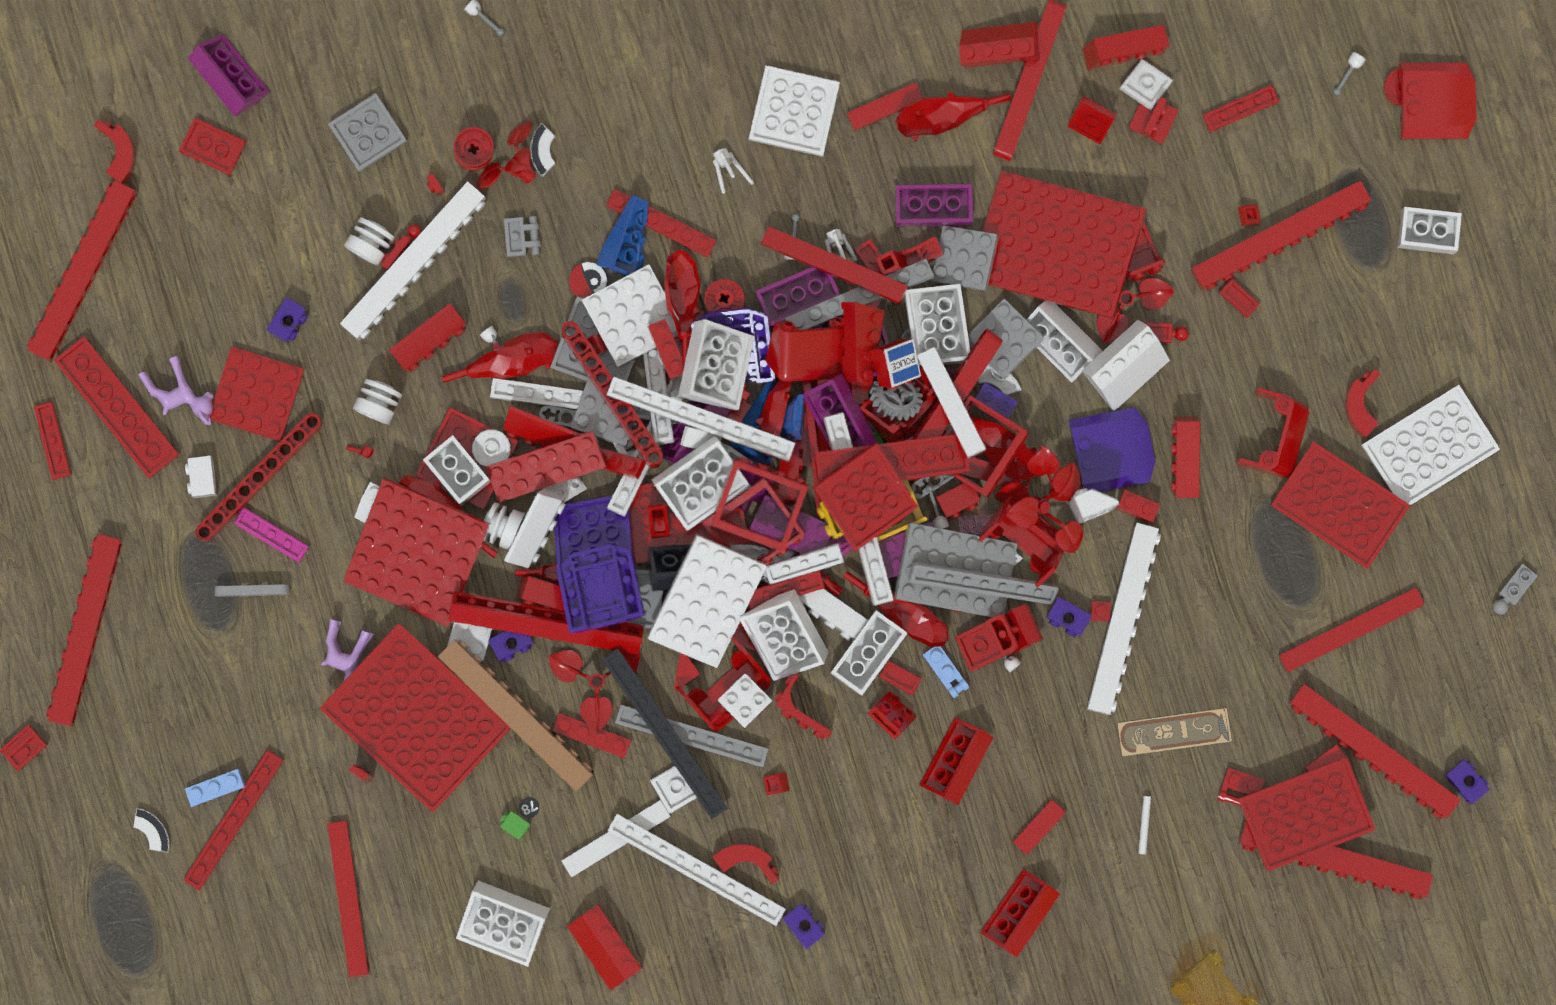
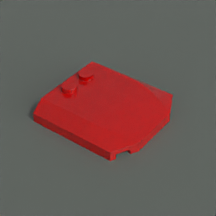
(1437, 100)

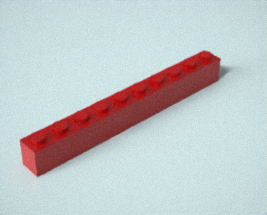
(1281, 235)
(82, 271)
(540, 622)
(85, 630)
(1374, 751)
(1359, 866)

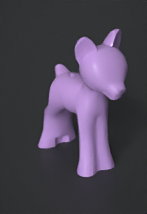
(201, 406)
(340, 660)

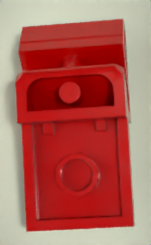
(999, 637)

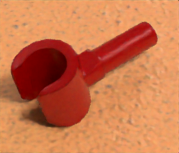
(366, 451)

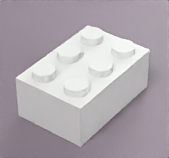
(1429, 230)
(456, 470)

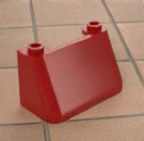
(806, 352)
(901, 430)

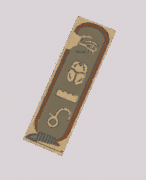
(1174, 732)

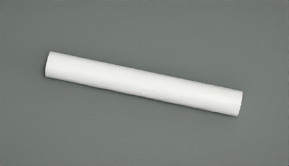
(1144, 824)

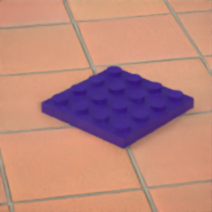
(589, 526)

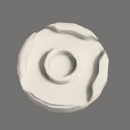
(491, 447)

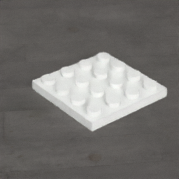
(794, 111)
(625, 311)

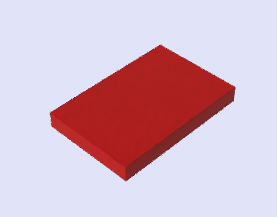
(212, 146)

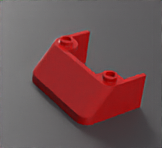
(1284, 460)
(1035, 541)
(707, 702)

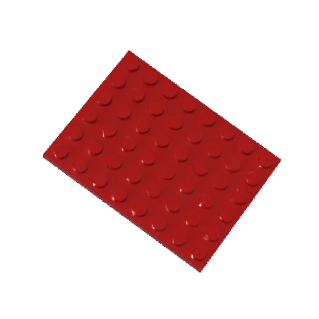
(1061, 243)
(415, 717)

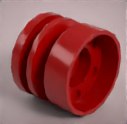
(479, 140)
(727, 289)

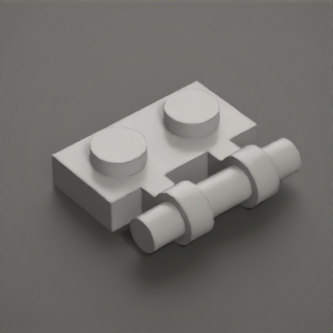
(515, 236)

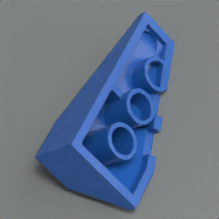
(624, 245)
(750, 420)

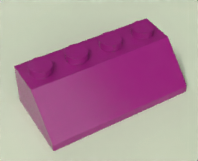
(228, 74)
(836, 398)

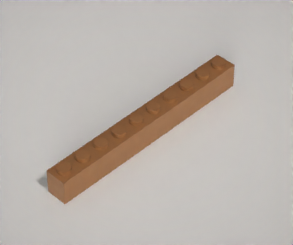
(516, 715)

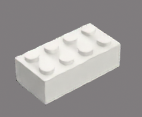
(868, 653)

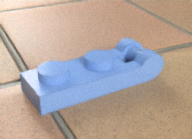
(945, 670)

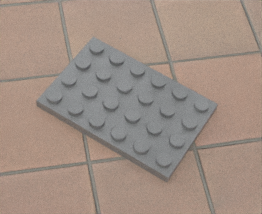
(957, 551)

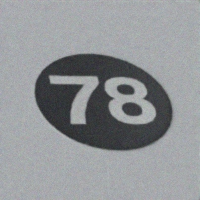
(529, 807)

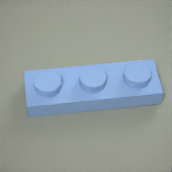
(215, 787)

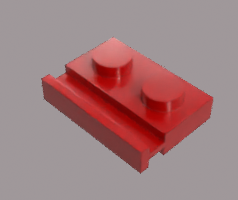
(23, 748)

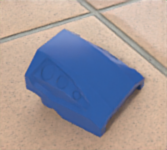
(794, 416)

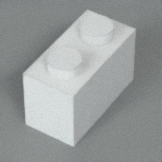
(201, 476)

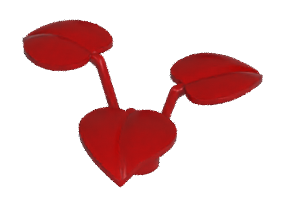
(518, 166)
(1153, 296)
(1040, 463)
(1025, 511)
(595, 710)

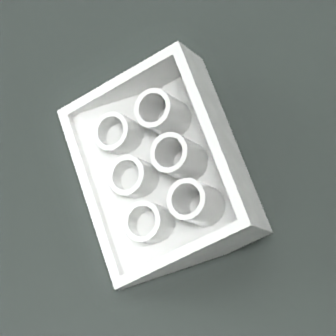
(938, 321)
(1126, 364)
(716, 365)
(698, 481)
(784, 636)
(502, 923)

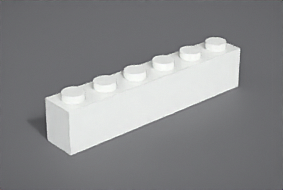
(830, 609)

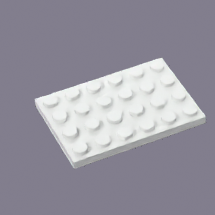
(1430, 446)
(706, 601)

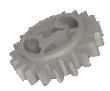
(893, 400)

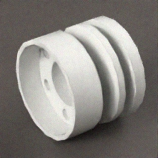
(369, 241)
(377, 401)
(503, 526)

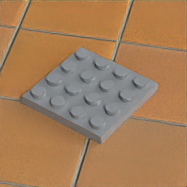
(566, 362)

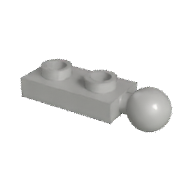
(1514, 589)

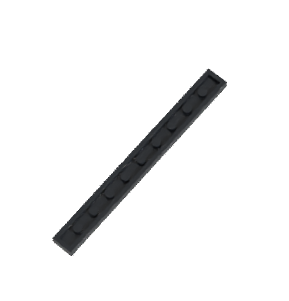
(665, 734)

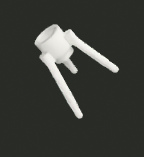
(723, 159)
(837, 239)

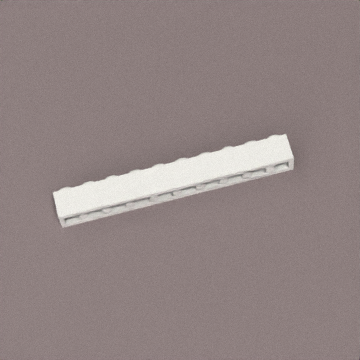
(413, 261)
(1122, 619)

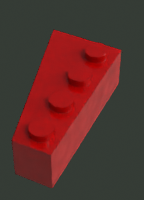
(1125, 46)
(861, 335)
(1186, 456)
(794, 469)
(540, 592)

